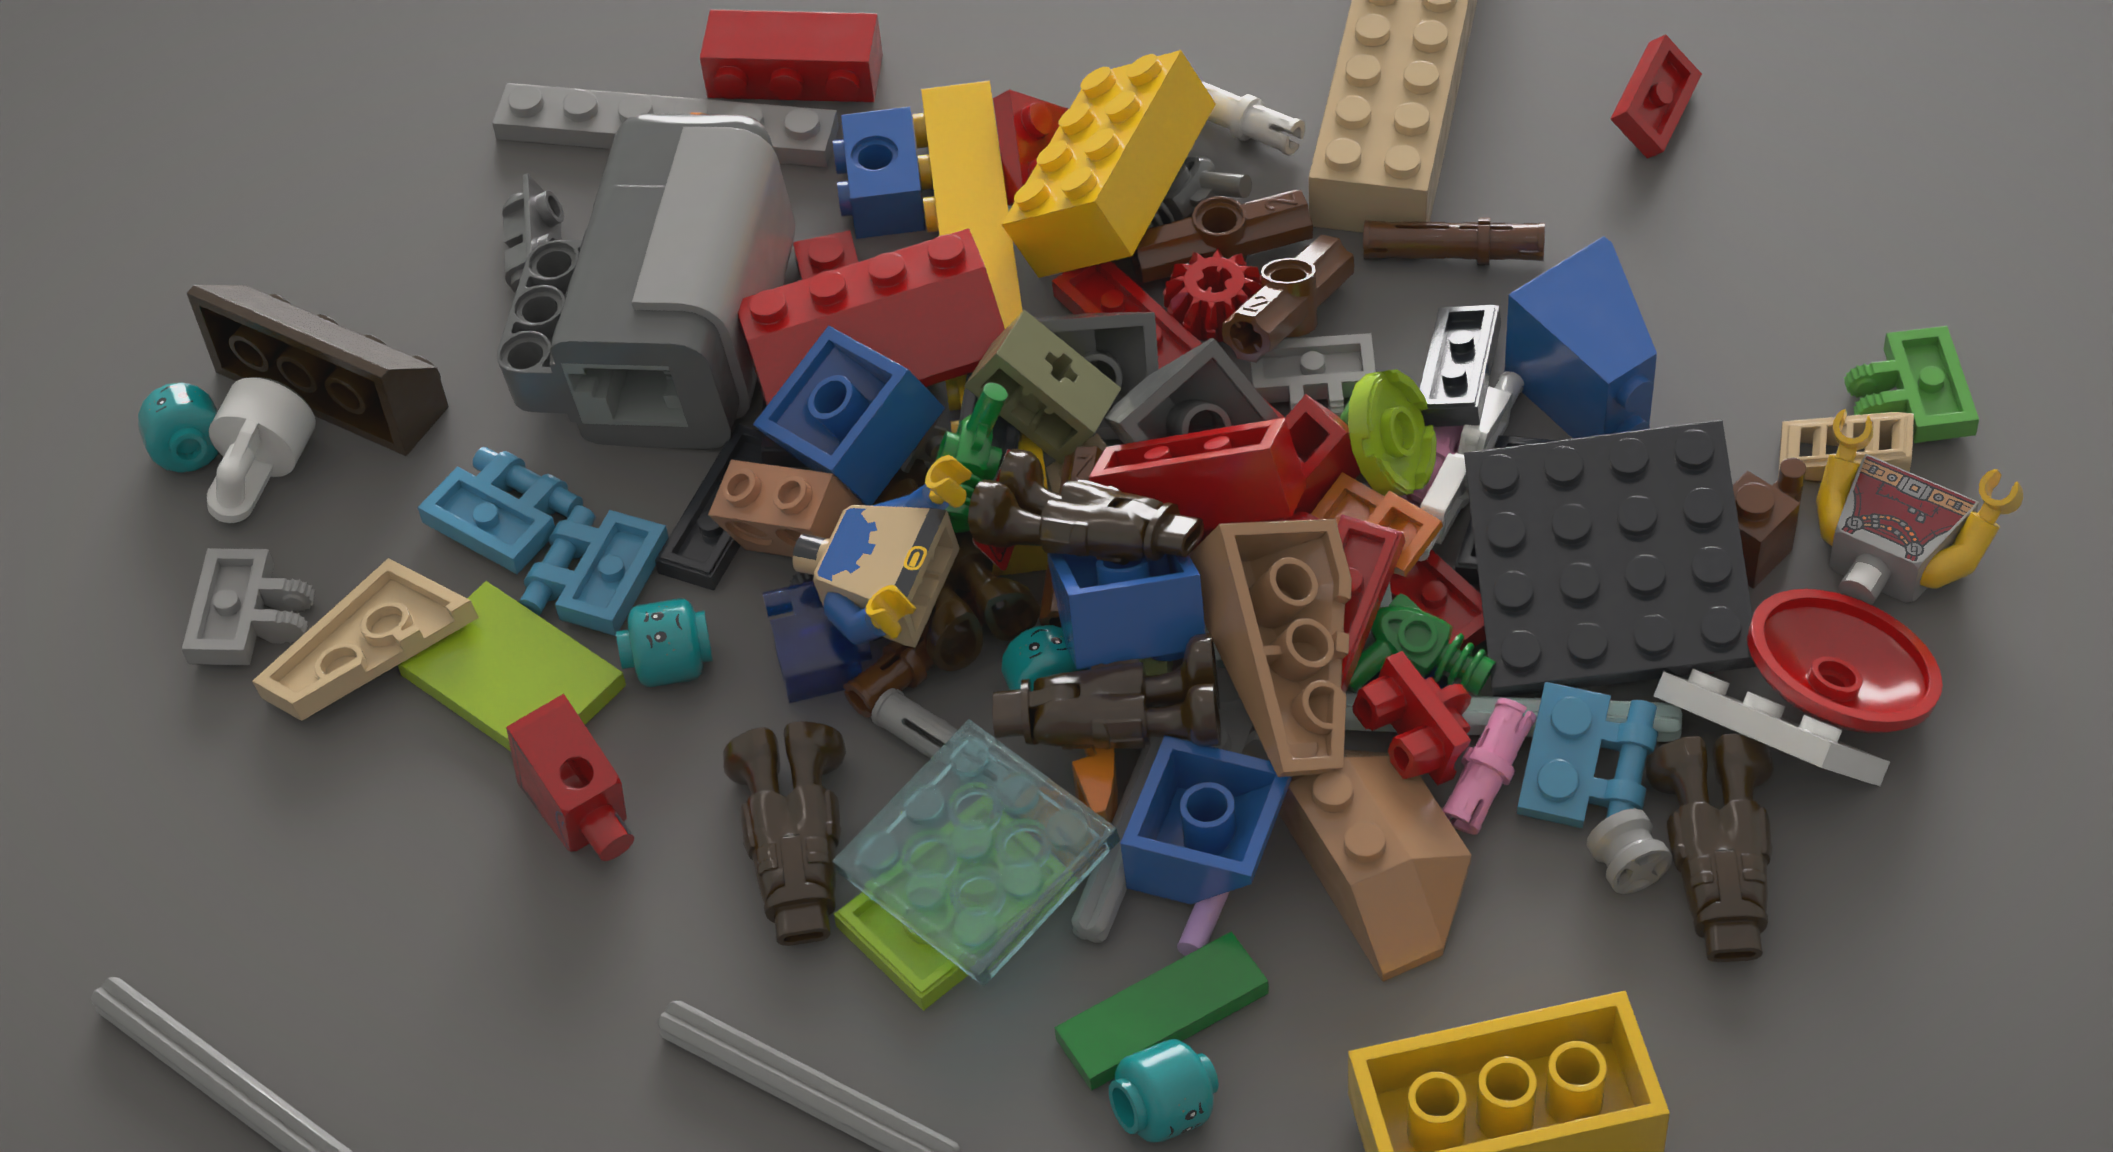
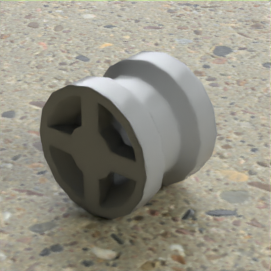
(1629, 851)

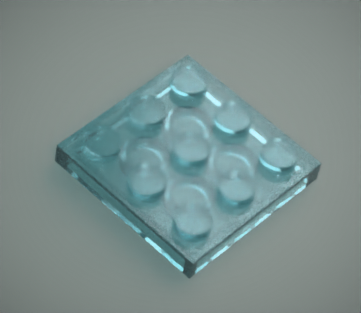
(976, 851)

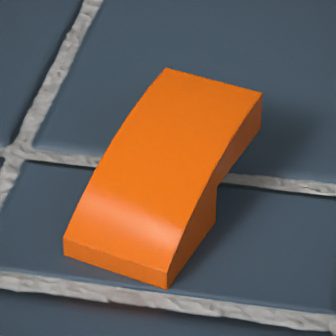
(1391, 511)
(1097, 781)

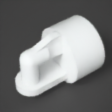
(260, 437)

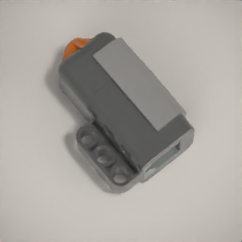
(642, 314)

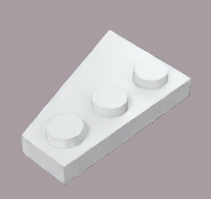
(1763, 721)

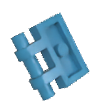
(489, 519)
(607, 578)
(1566, 751)

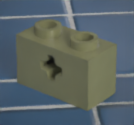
(1050, 387)

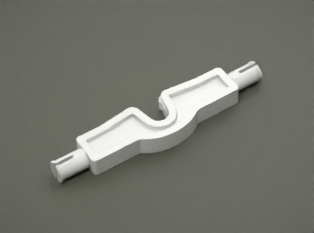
(1450, 486)

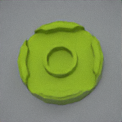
(1390, 433)

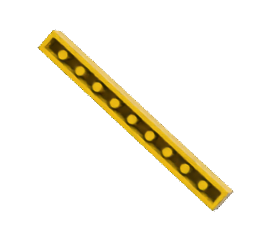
(971, 194)

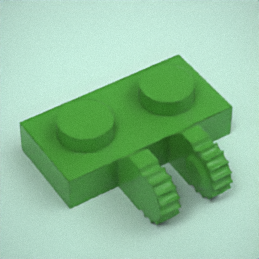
(1926, 381)

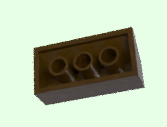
(337, 372)

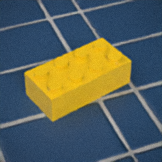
(1109, 164)
(1514, 1084)

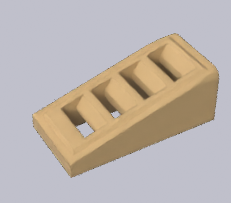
(1890, 441)

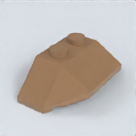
(1381, 857)

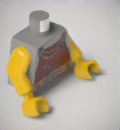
(1900, 529)

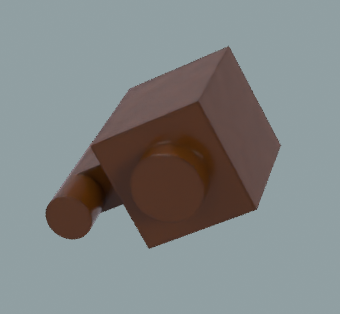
(1768, 517)

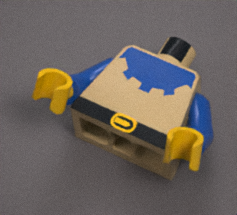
(887, 559)

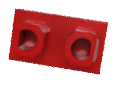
(1421, 713)

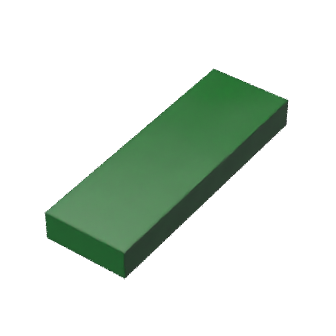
(1162, 1008)

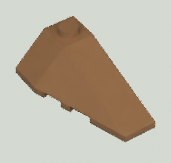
(1278, 623)

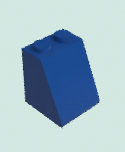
(1583, 345)

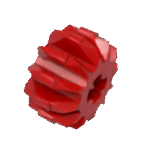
(1209, 292)

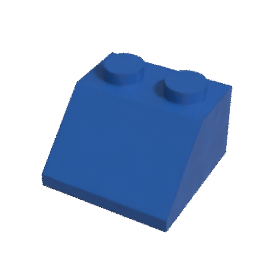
(850, 414)
(1126, 609)
(1200, 822)

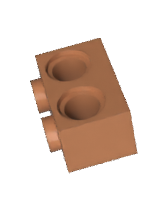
(775, 505)

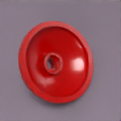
(1844, 661)

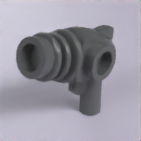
(1196, 183)

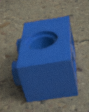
(881, 173)

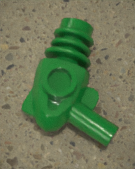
(973, 448)
(1425, 643)

